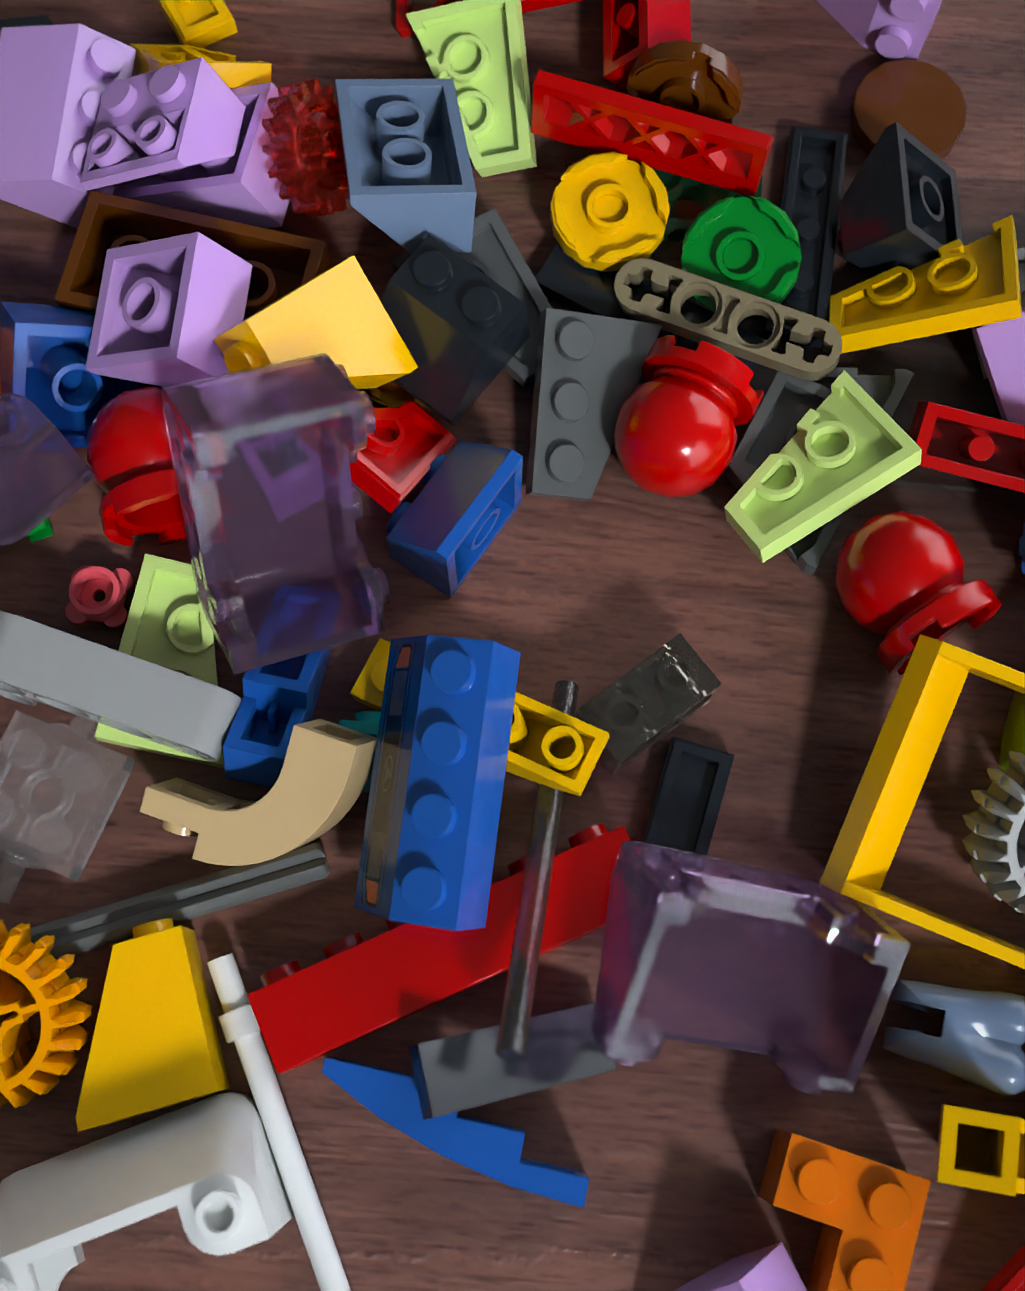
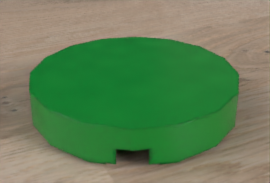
(744, 247)

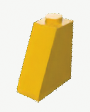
(326, 315)
(152, 1030)

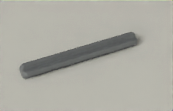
(185, 900)

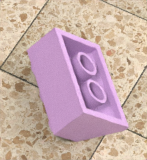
(50, 110)

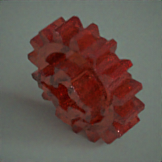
(307, 148)

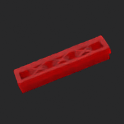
(649, 133)

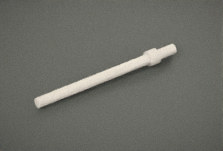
(242, 1028)

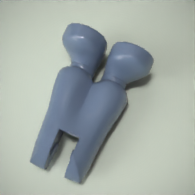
(977, 1036)

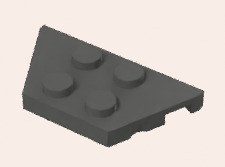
(777, 422)

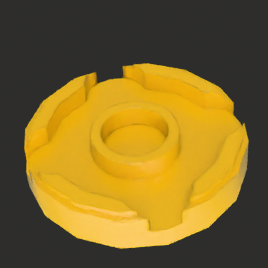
(609, 211)

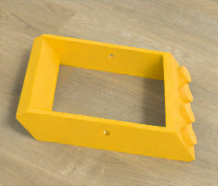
(895, 781)

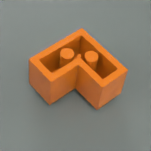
(865, 1210)

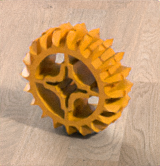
(46, 992)

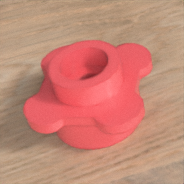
(88, 581)

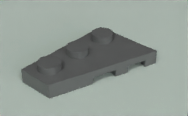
(501, 260)
(580, 383)

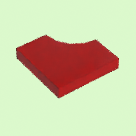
(399, 453)

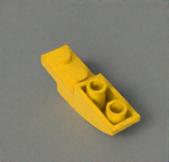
(542, 743)

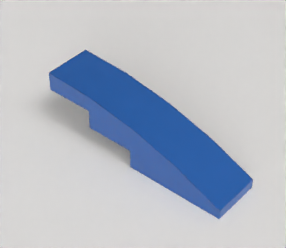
(469, 1141)

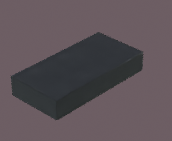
(688, 797)

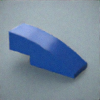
(270, 707)

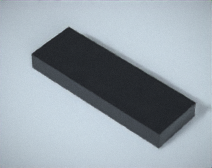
(467, 1073)

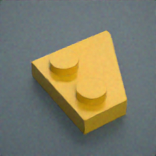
(232, 72)

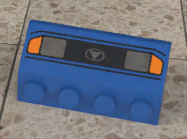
(438, 781)

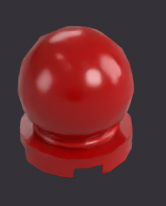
(681, 422)
(135, 468)
(907, 580)

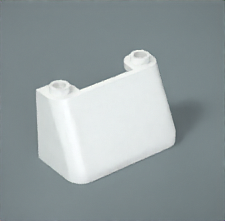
(201, 1158)

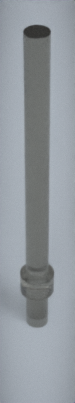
(533, 904)

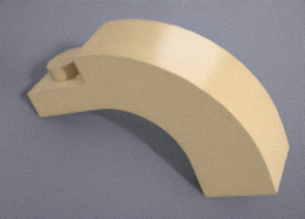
(314, 791)

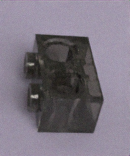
(650, 701)

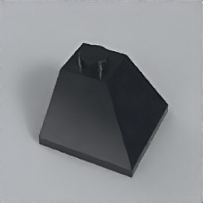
(899, 206)

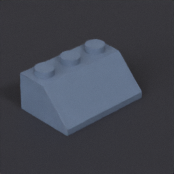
(408, 159)

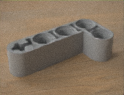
(113, 688)

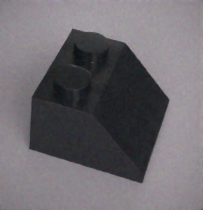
(454, 326)

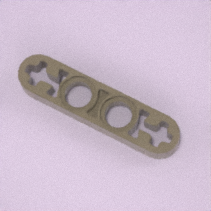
(731, 308)

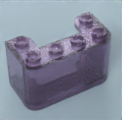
(275, 507)

